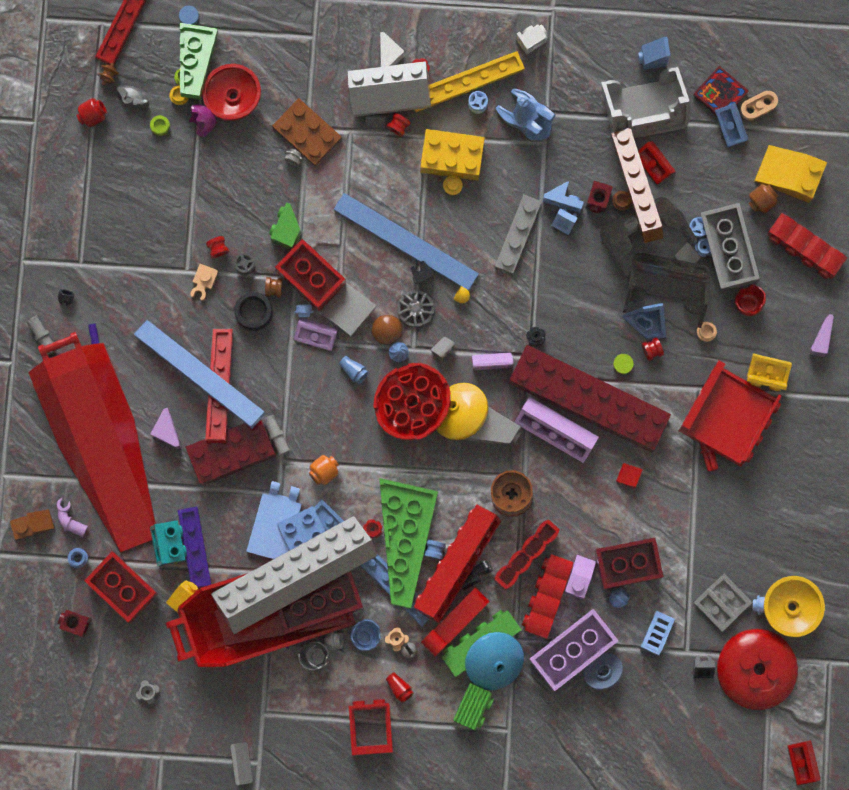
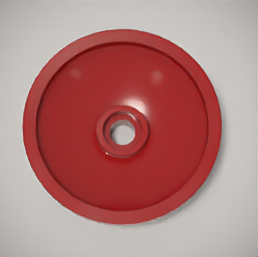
(229, 81)

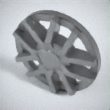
(415, 308)

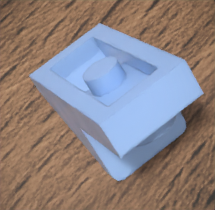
(557, 198)

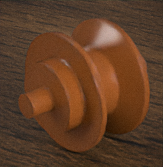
(108, 74)

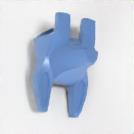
(528, 116)

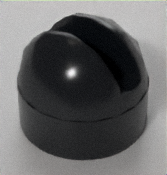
(65, 296)

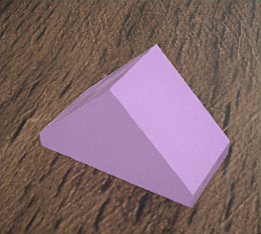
(165, 430)

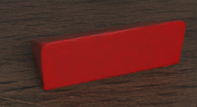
(655, 162)
(804, 762)

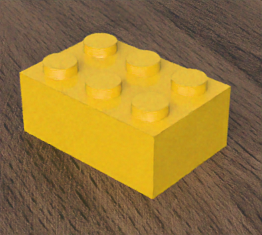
(452, 154)

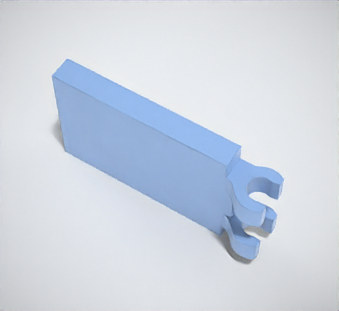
(273, 508)

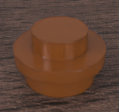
(621, 200)

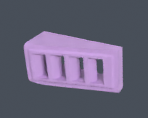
(821, 343)

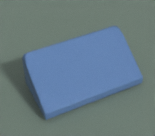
(731, 125)

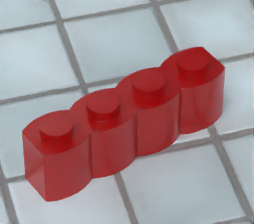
(807, 246)
(523, 558)
(548, 596)

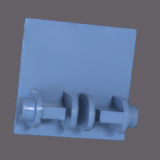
(301, 527)

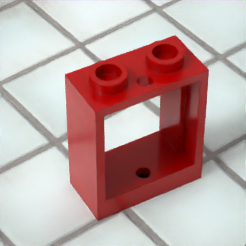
(373, 749)

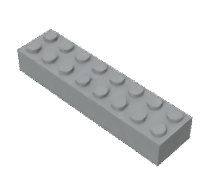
(294, 574)

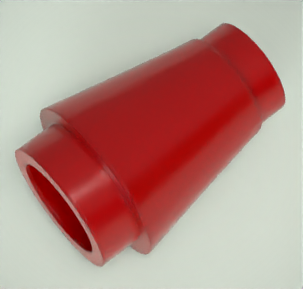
(400, 689)

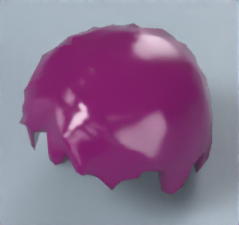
(203, 118)

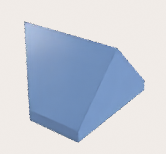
(648, 321)

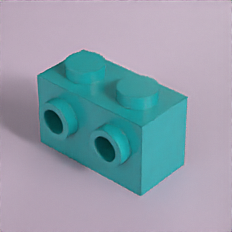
(168, 543)

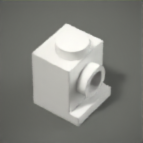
(531, 38)

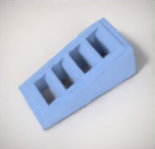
(657, 650)

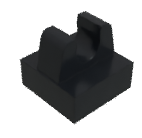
(419, 276)
(704, 669)

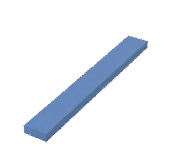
(405, 241)
(199, 374)
(376, 567)

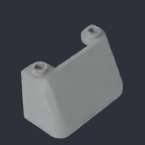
(648, 107)

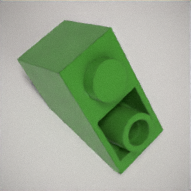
(286, 230)

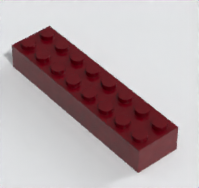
(589, 398)

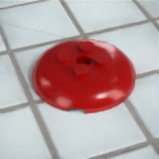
(403, 387)
(737, 673)

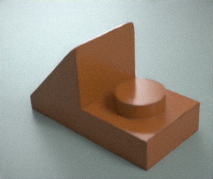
(32, 524)

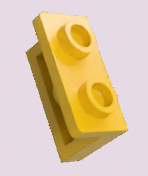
(768, 372)

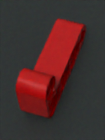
(455, 622)

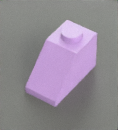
(580, 577)

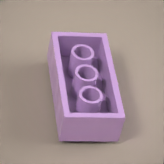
(573, 650)

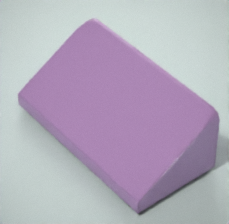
(315, 334)
(492, 361)

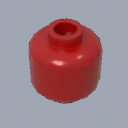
(91, 112)

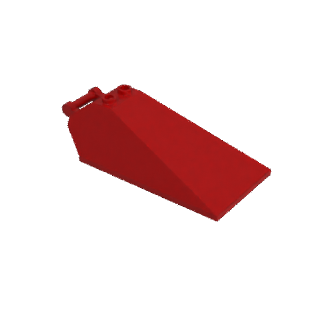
(216, 645)

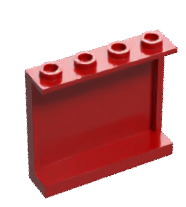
(730, 415)

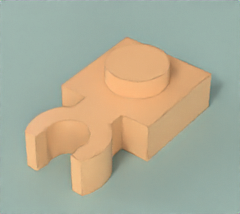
(204, 278)

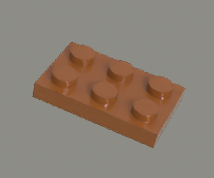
(306, 132)

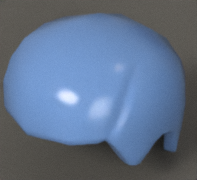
(365, 635)

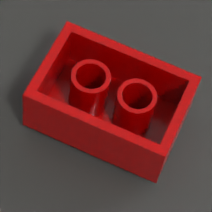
(310, 275)
(121, 587)

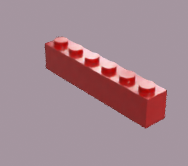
(457, 563)

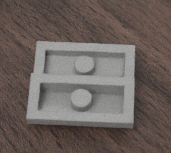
(348, 309)
(723, 602)

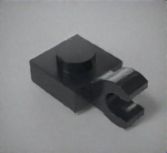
(481, 569)

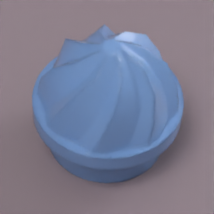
(398, 352)
(619, 598)

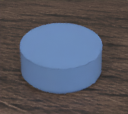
(189, 15)

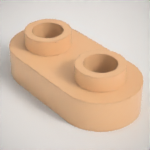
(758, 106)

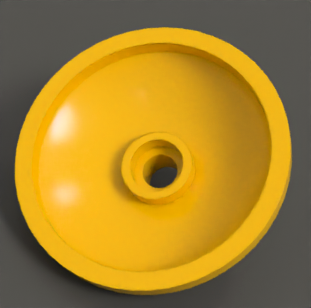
(468, 414)
(807, 601)

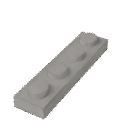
(518, 234)

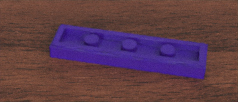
(195, 547)

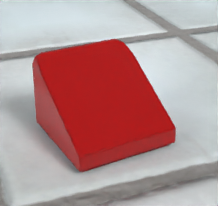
(629, 475)

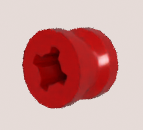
(398, 124)
(217, 247)
(652, 349)

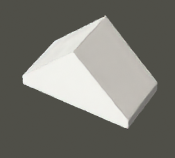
(390, 51)

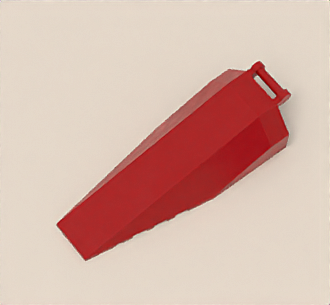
(97, 435)

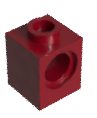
(599, 189)
(83, 623)

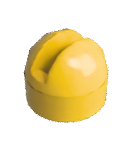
(462, 295)

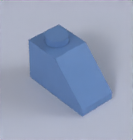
(654, 54)

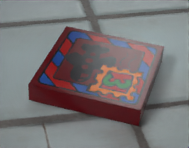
(720, 90)

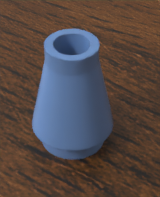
(354, 370)

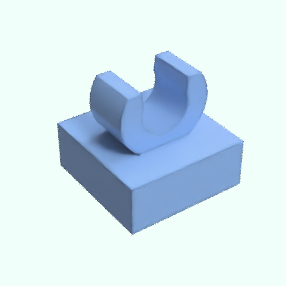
(564, 221)

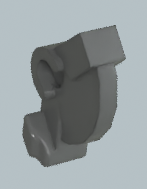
(132, 97)

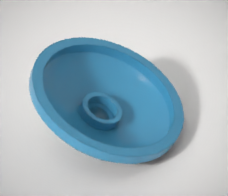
(488, 654)

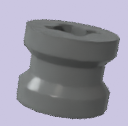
(243, 260)

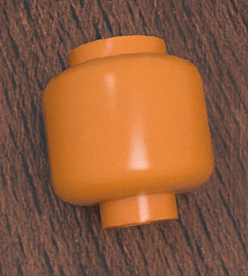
(324, 470)

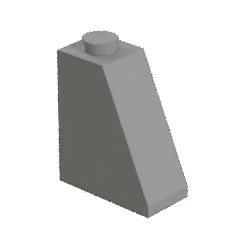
(496, 430)

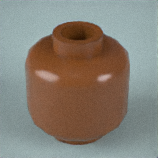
(763, 198)

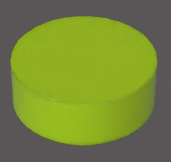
(160, 125)
(623, 364)

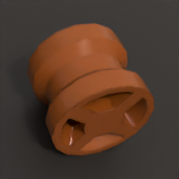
(273, 287)

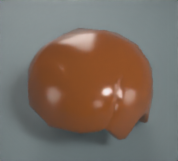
(387, 329)

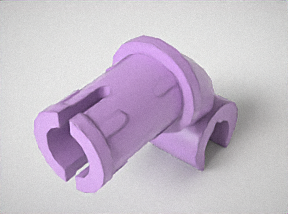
(67, 522)

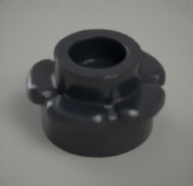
(536, 341)

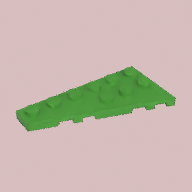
(406, 523)

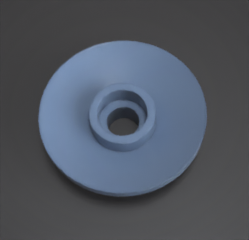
(605, 663)

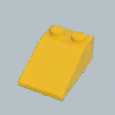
(791, 172)

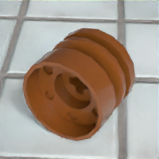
(508, 482)

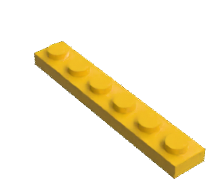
(475, 78)

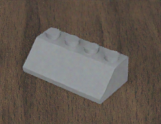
(389, 89)
(730, 247)

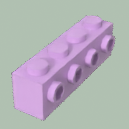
(556, 429)

